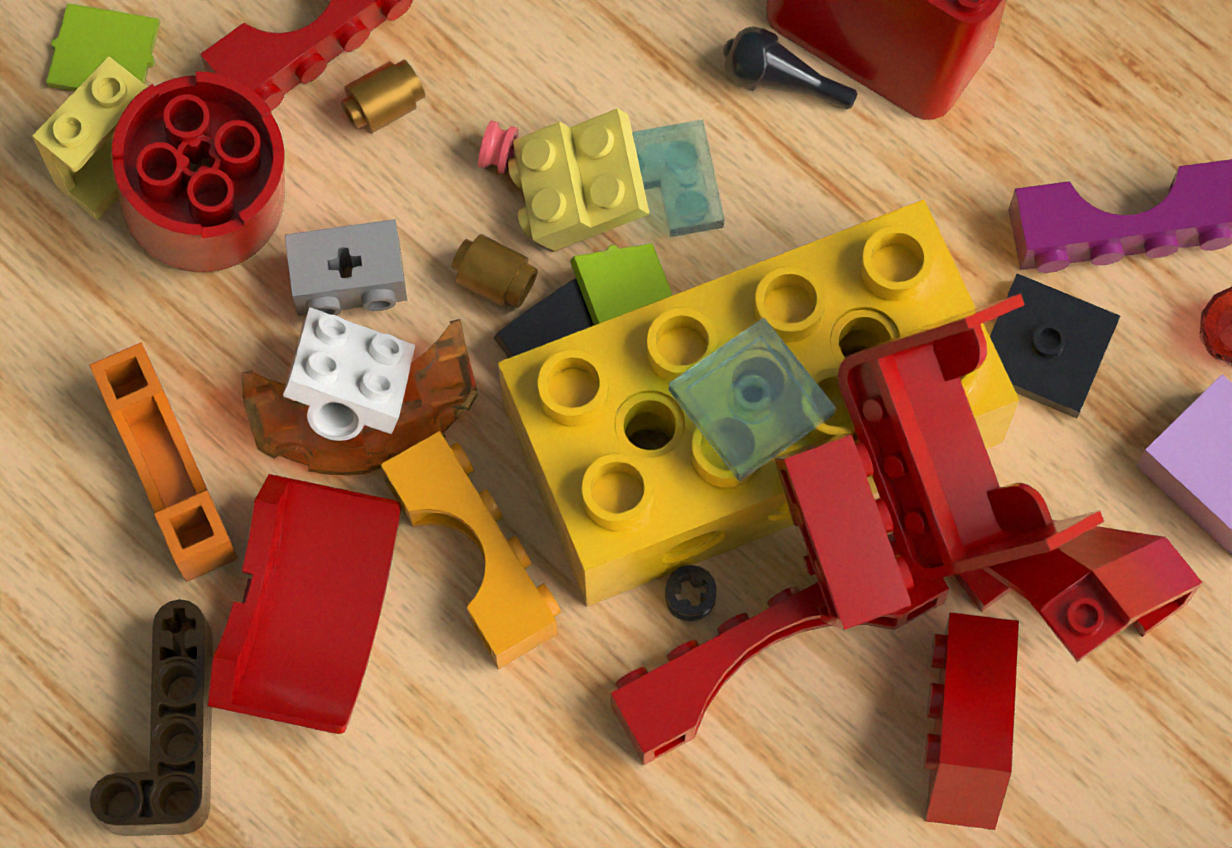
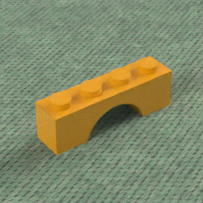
(435, 490)

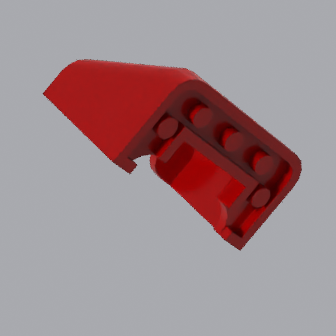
(900, 49)

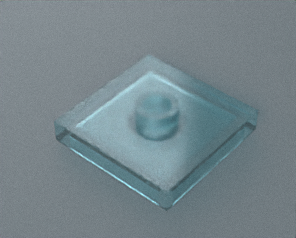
(751, 399)

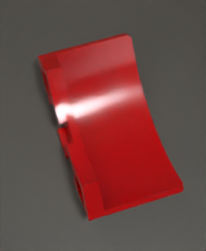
(311, 606)

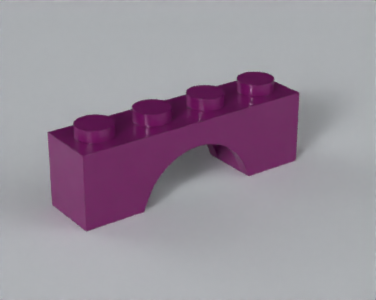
(1061, 228)

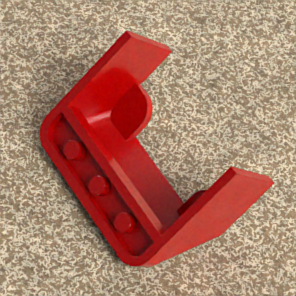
(932, 457)

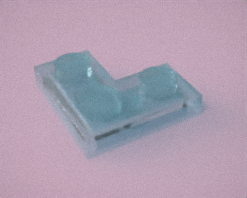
(682, 166)

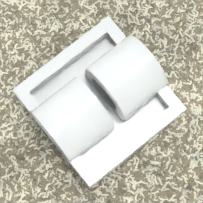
(348, 376)

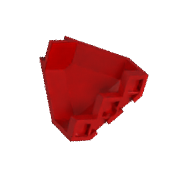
(1093, 585)

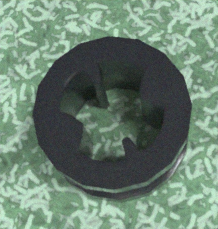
(698, 577)

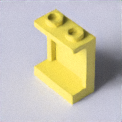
(80, 137)

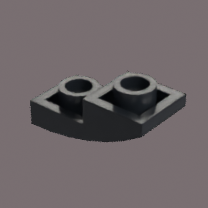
(547, 321)

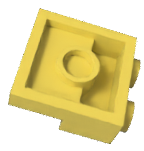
(578, 180)

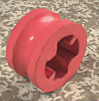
(497, 147)

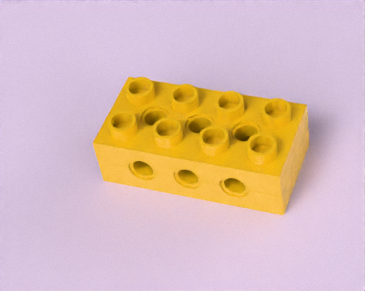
(647, 512)

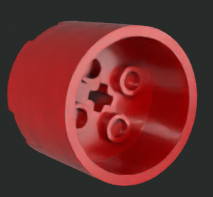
(208, 215)

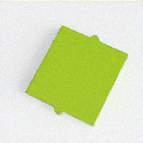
(94, 34)
(620, 280)

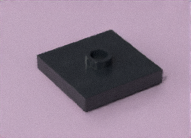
(1052, 344)

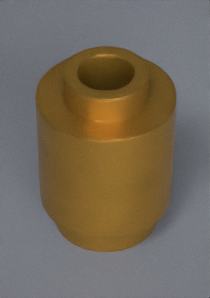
(382, 96)
(494, 271)

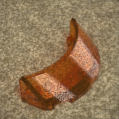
(435, 396)

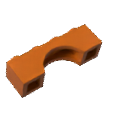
(163, 462)

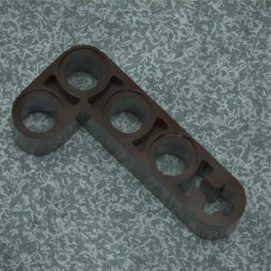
(169, 719)

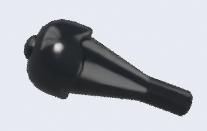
(760, 61)

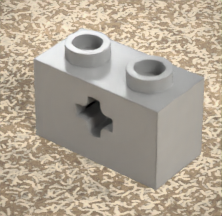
(367, 248)

